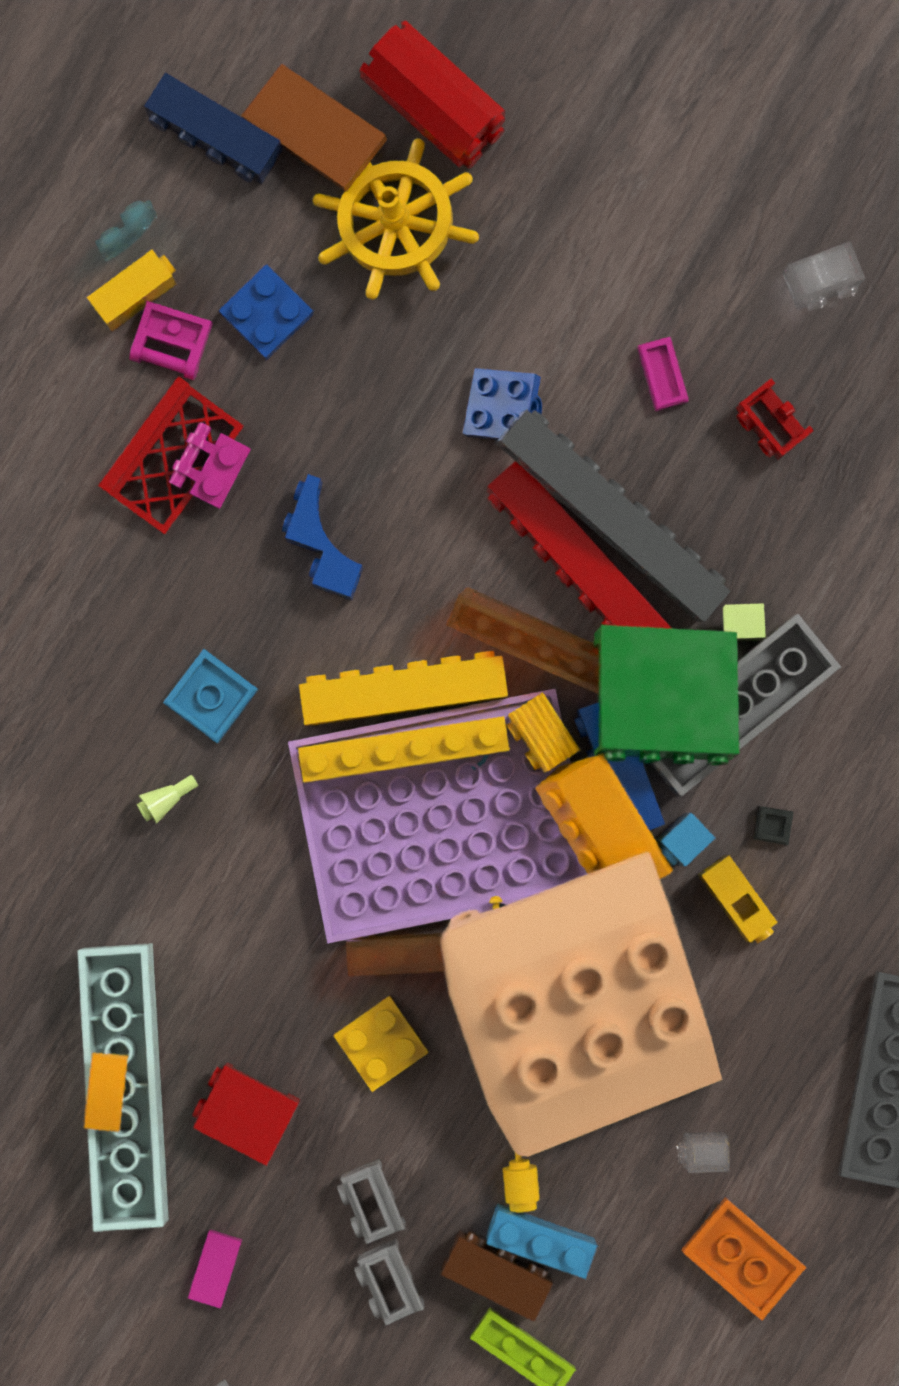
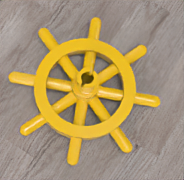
(396, 219)

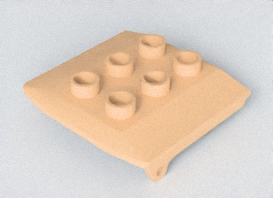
(578, 1005)

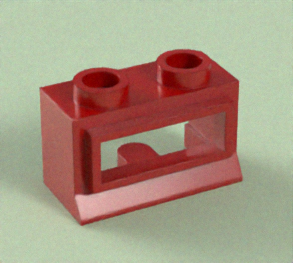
(782, 414)

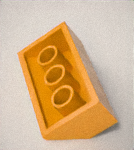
(598, 816)

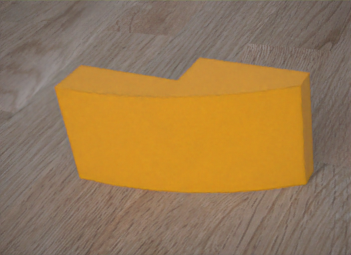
(105, 1092)

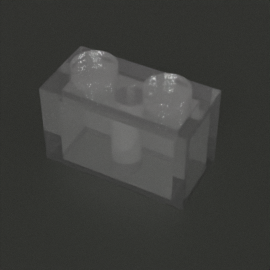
(824, 276)

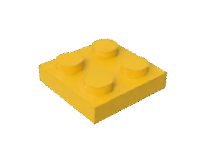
(381, 1043)

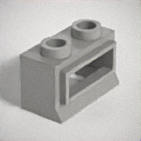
(383, 1195)
(402, 1278)

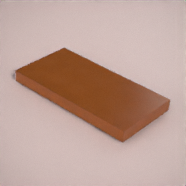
(315, 127)

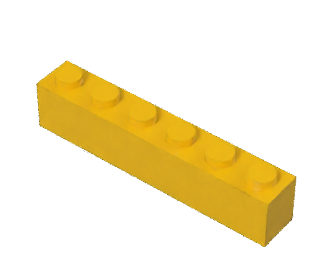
(403, 690)
(403, 749)

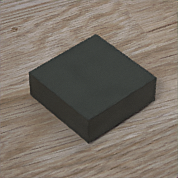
(773, 825)

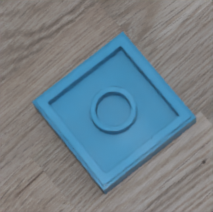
(210, 696)

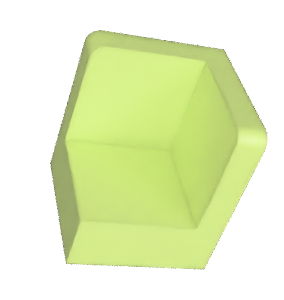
(746, 620)

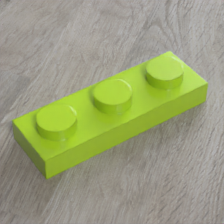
(521, 1351)

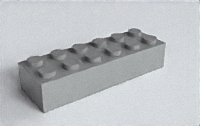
(769, 684)

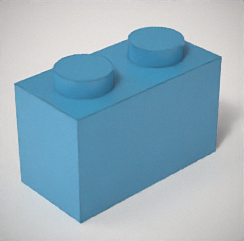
(684, 840)

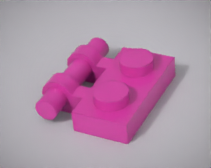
(219, 470)

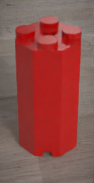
(433, 94)

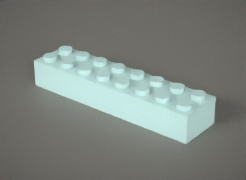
(122, 1020)

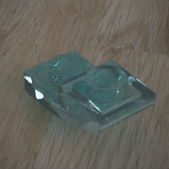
(136, 219)

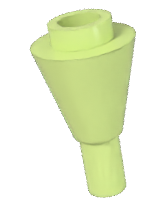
(160, 801)

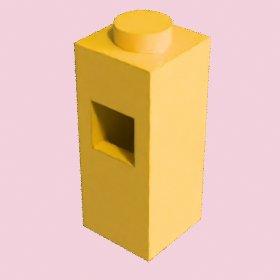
(132, 288)
(738, 899)

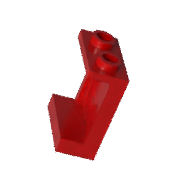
(244, 1113)

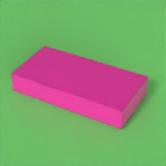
(662, 374)
(215, 1268)

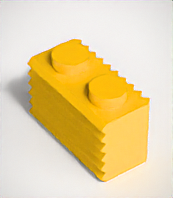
(542, 733)

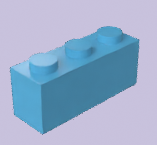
(541, 1241)

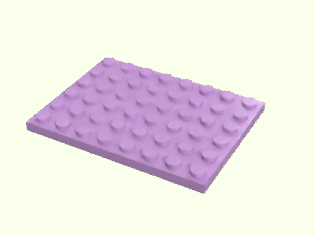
(430, 836)

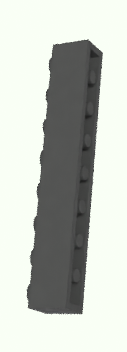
(613, 516)

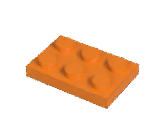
(743, 1258)

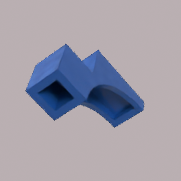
(303, 528)

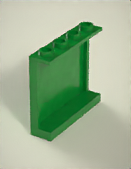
(667, 694)

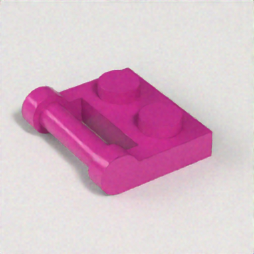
(173, 329)

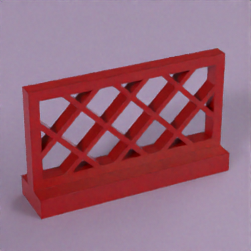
(146, 438)

